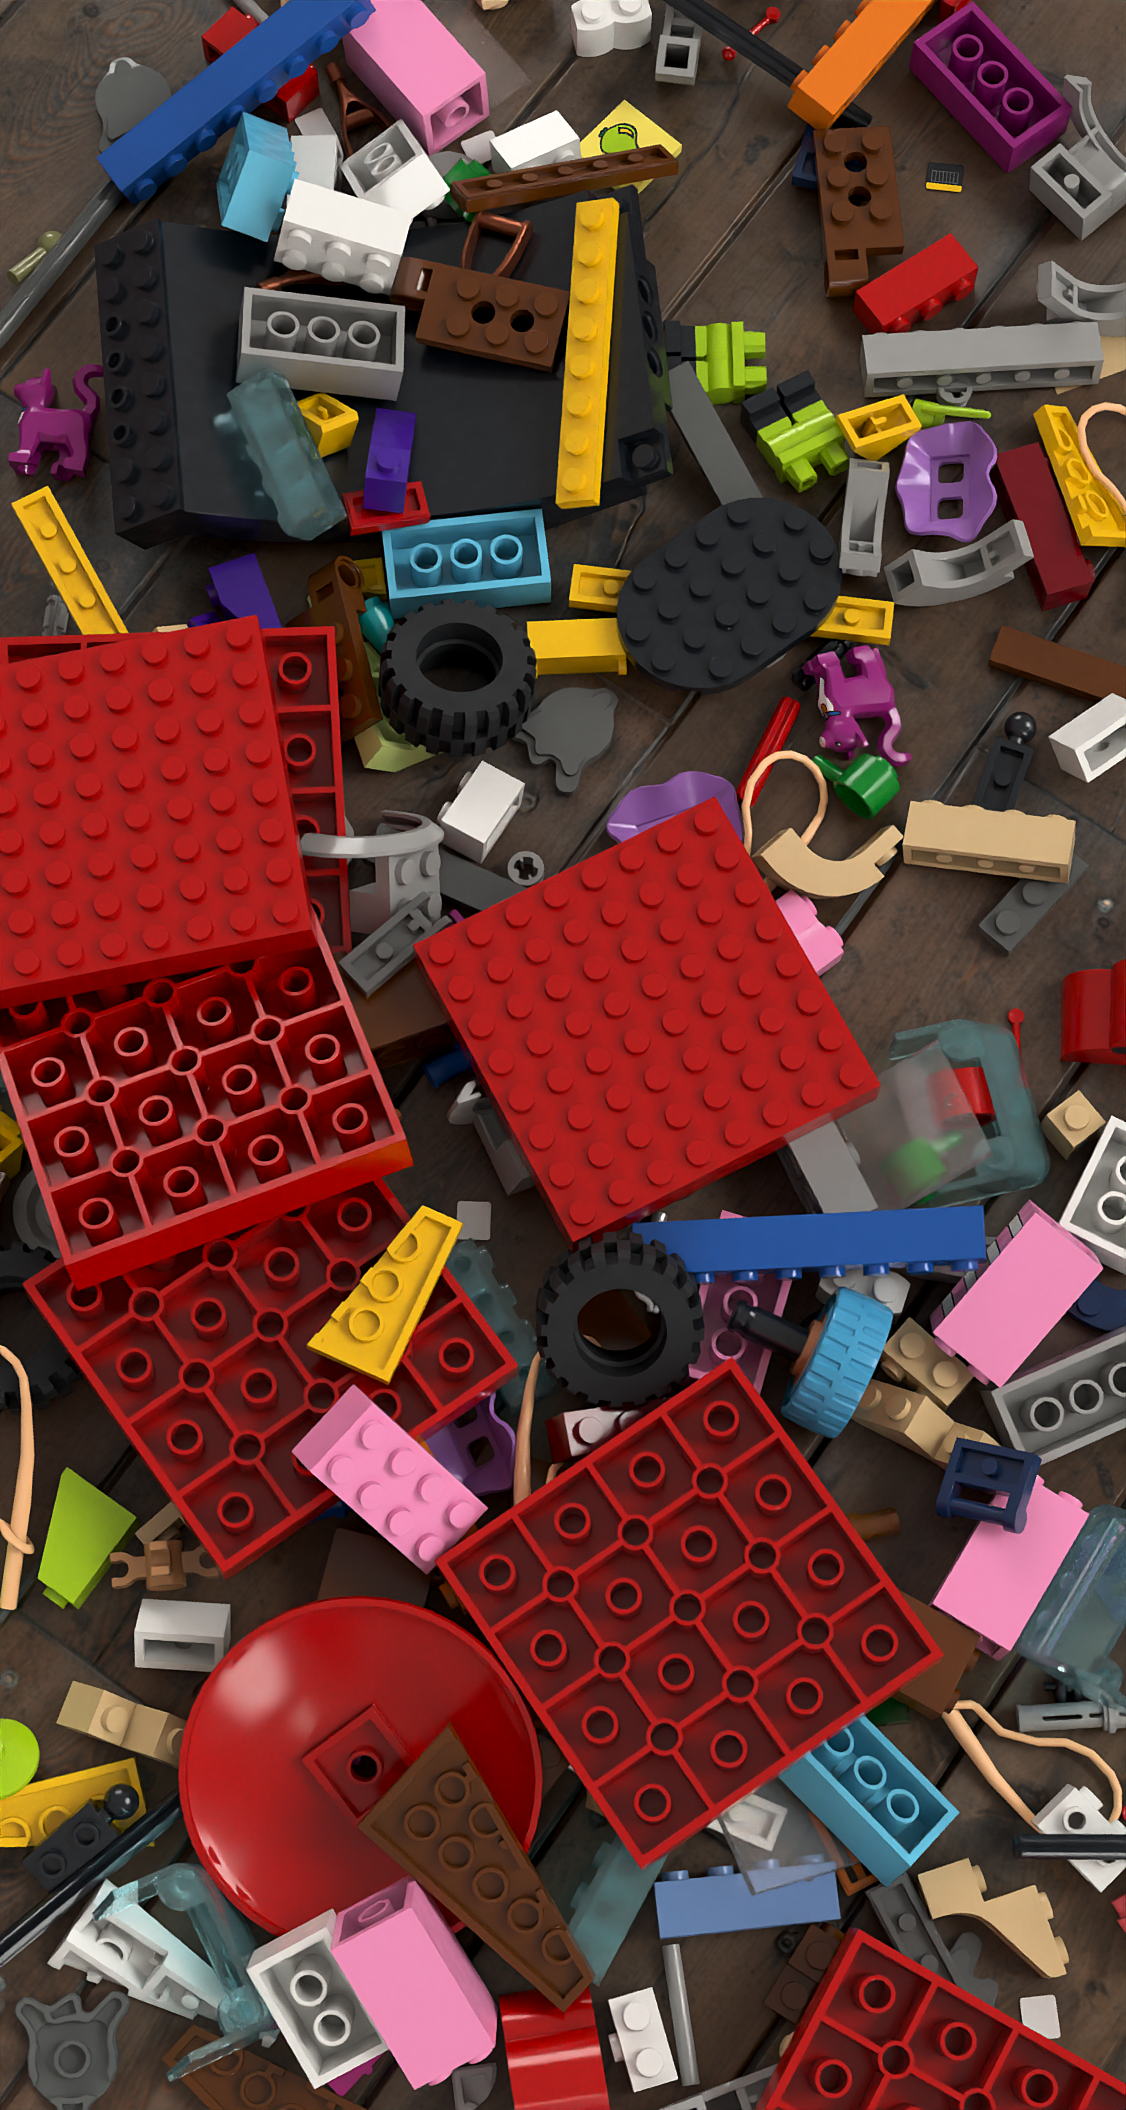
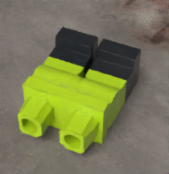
(718, 358)
(795, 431)

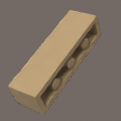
(989, 841)

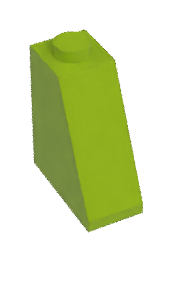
(80, 1540)

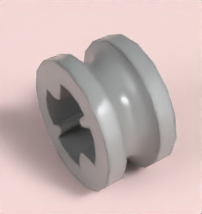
(947, 398)
(520, 859)

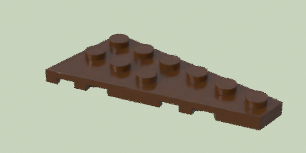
(463, 1851)

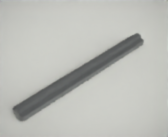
(58, 259)

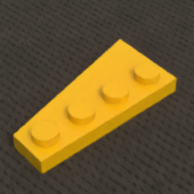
(1091, 506)
(383, 1310)
(46, 1803)

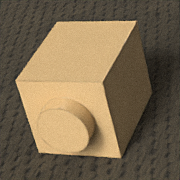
(1072, 1125)

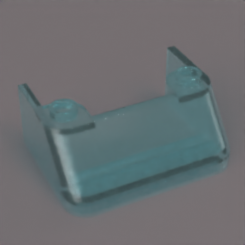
(1019, 1148)
(1084, 1612)
(227, 1944)

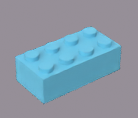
(256, 177)
(474, 558)
(871, 1799)

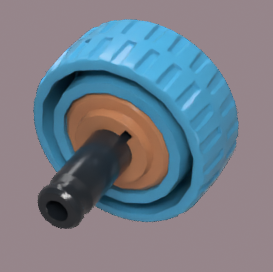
(828, 1358)

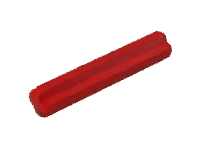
(771, 742)

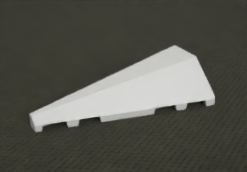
(143, 1957)

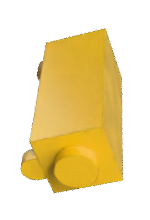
(577, 646)

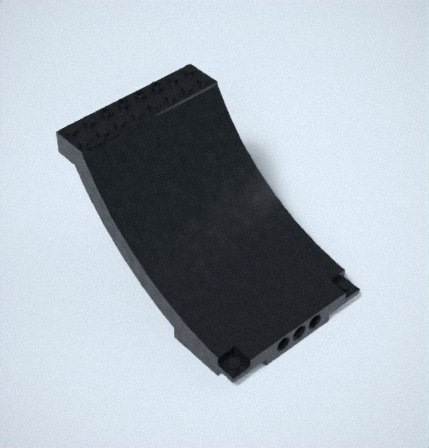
(481, 424)

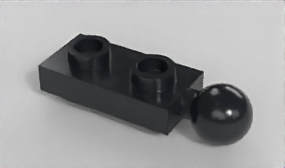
(1007, 765)
(80, 1837)

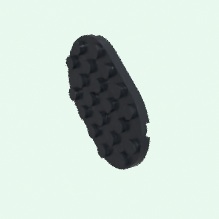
(728, 596)

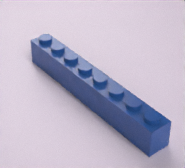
(231, 85)
(825, 1243)

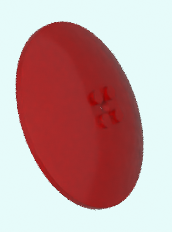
(290, 1710)

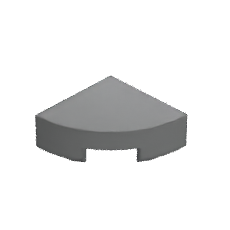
(473, 2085)

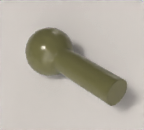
(29, 263)

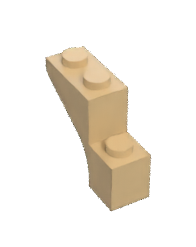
(913, 1422)
(123, 1723)
(1015, 1918)

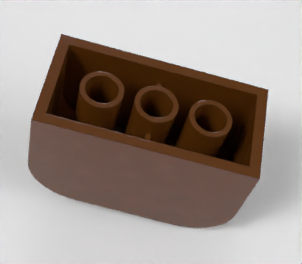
(399, 1017)

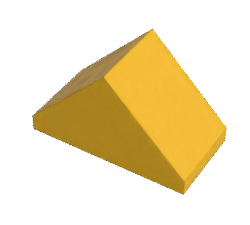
(329, 422)
(879, 427)

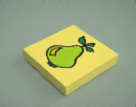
(627, 130)

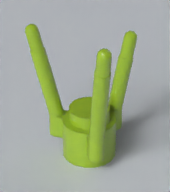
(933, 414)

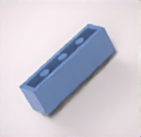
(725, 1904)

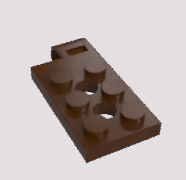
(852, 230)
(453, 294)
(336, 602)

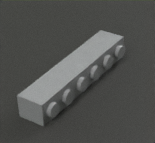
(988, 356)

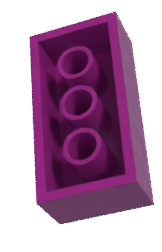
(990, 87)

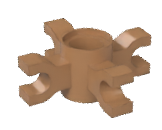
(162, 1566)

